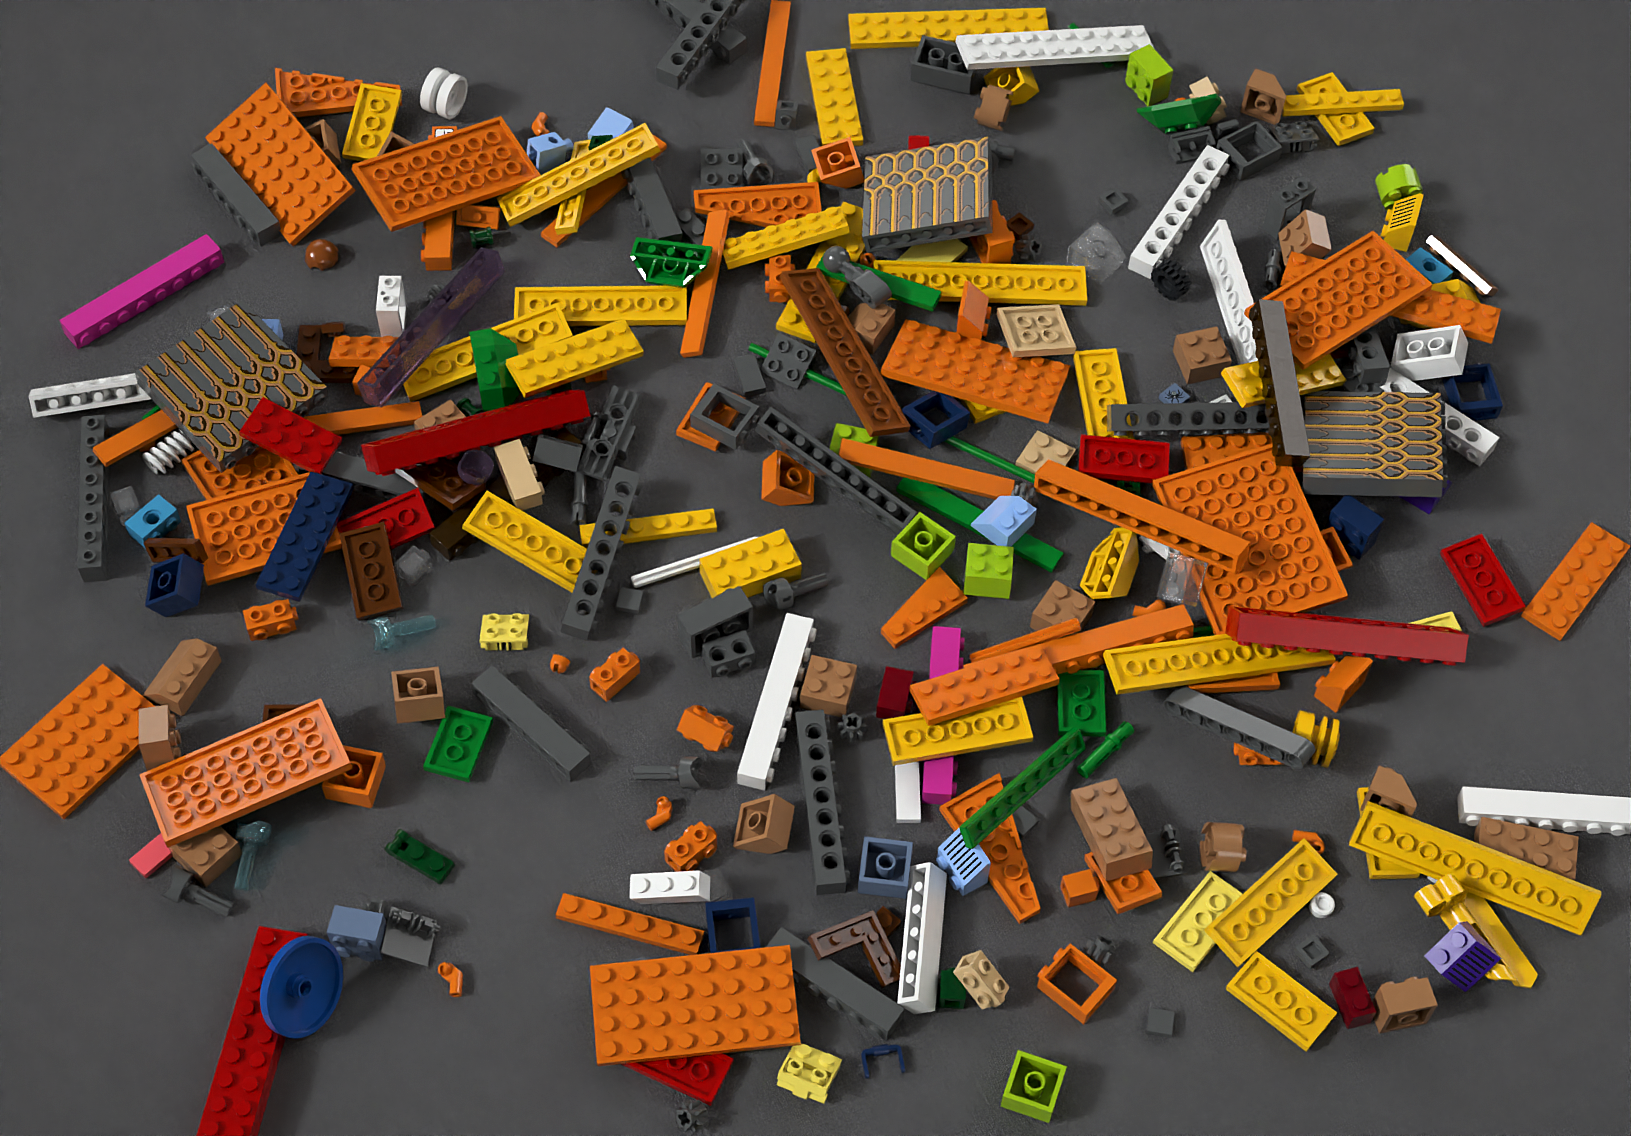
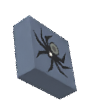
(1174, 394)

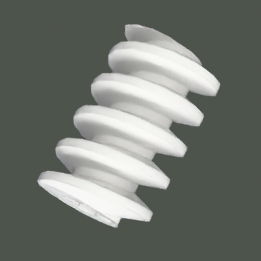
(168, 451)

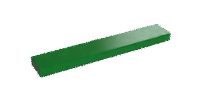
(901, 288)

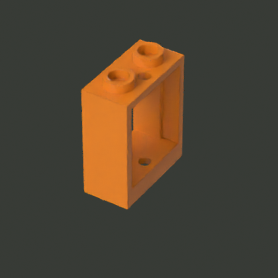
(1090, 968)

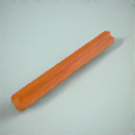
(1031, 639)

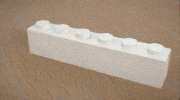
(922, 938)

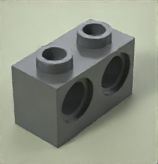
(726, 649)

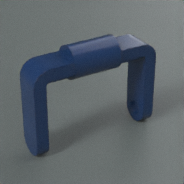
(881, 1050)

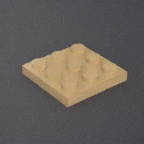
(1036, 330)

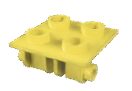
(506, 629)

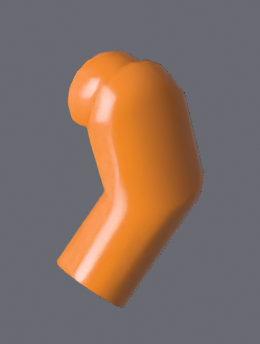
(538, 125)
(1155, 606)
(1311, 837)

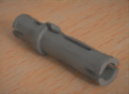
(579, 503)

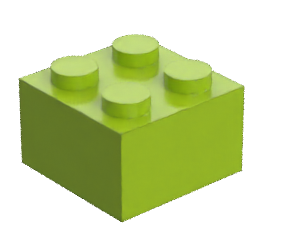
(1148, 75)
(854, 434)
(923, 546)
(988, 570)
(1033, 1086)

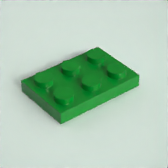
(1081, 703)
(458, 744)

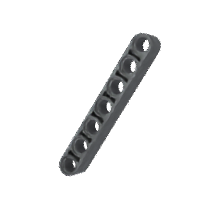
(1240, 727)

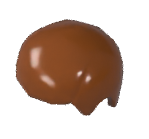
(321, 254)

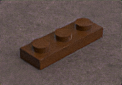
(167, 548)

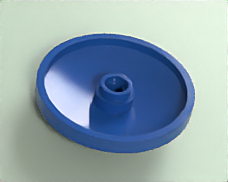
(301, 987)

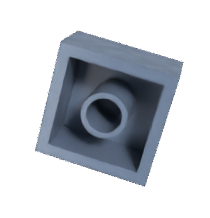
(885, 867)
(357, 932)

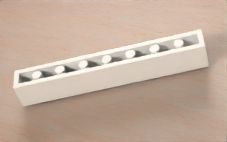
(775, 702)
(1546, 810)

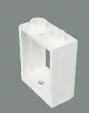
(391, 306)

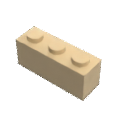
(519, 475)

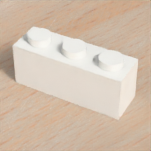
(670, 887)

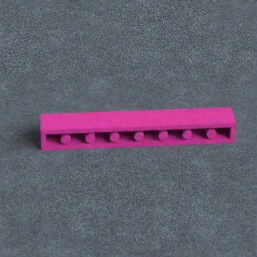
(142, 291)
(944, 659)

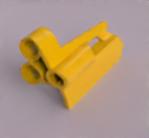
(1456, 905)

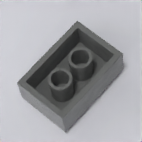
(941, 65)
(715, 619)

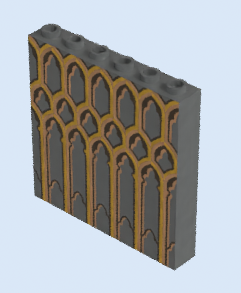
(927, 195)
(220, 376)
(1375, 444)

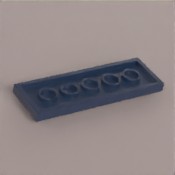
(304, 536)

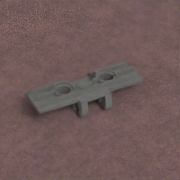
(614, 437)

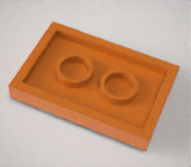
(358, 351)
(721, 414)
(1127, 891)

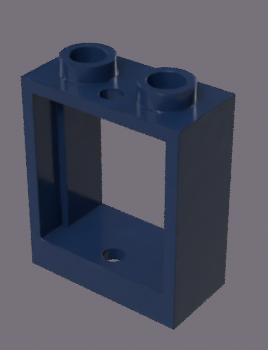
(1475, 410)
(930, 434)
(731, 910)

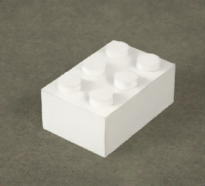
(1430, 353)

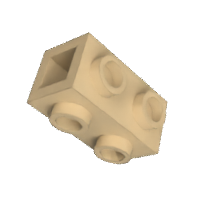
(1204, 87)
(981, 980)

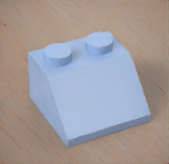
(1005, 520)

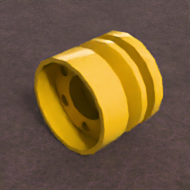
(1323, 738)

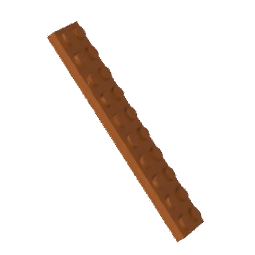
(845, 352)

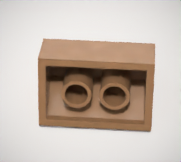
(184, 675)

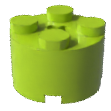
(1398, 183)

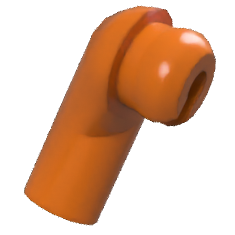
(662, 815)
(453, 976)

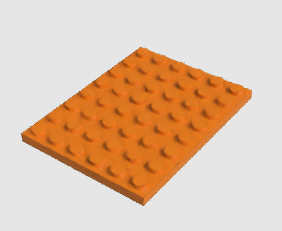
(1264, 505)

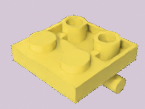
(808, 1072)

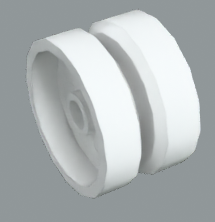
(443, 93)

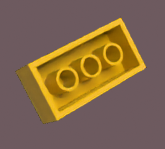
(751, 565)

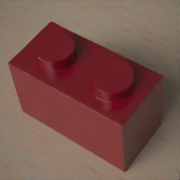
(895, 693)
(1352, 998)

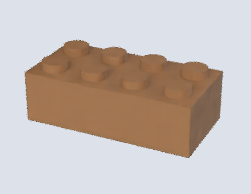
(1111, 829)
(1533, 845)

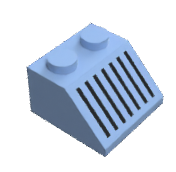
(965, 866)

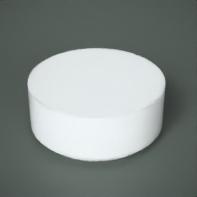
(1321, 905)

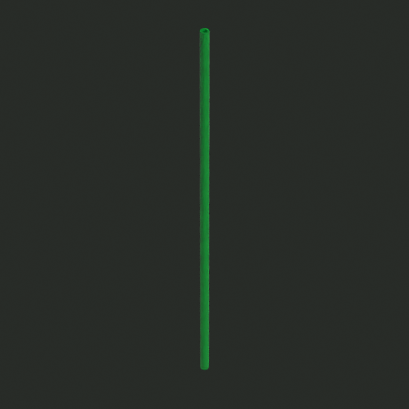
(952, 440)

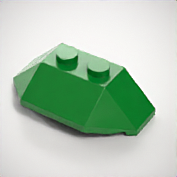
(1181, 114)
(669, 261)
(494, 379)

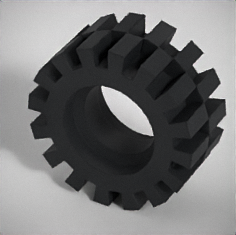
(1171, 279)

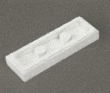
(907, 793)

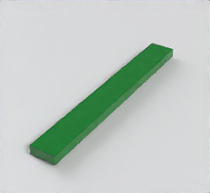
(965, 513)
(1022, 788)

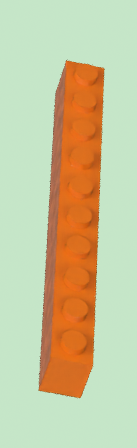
(1142, 516)
(1087, 648)

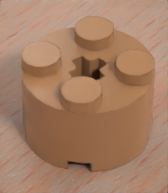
(994, 107)
(1222, 846)

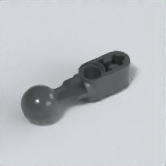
(863, 283)

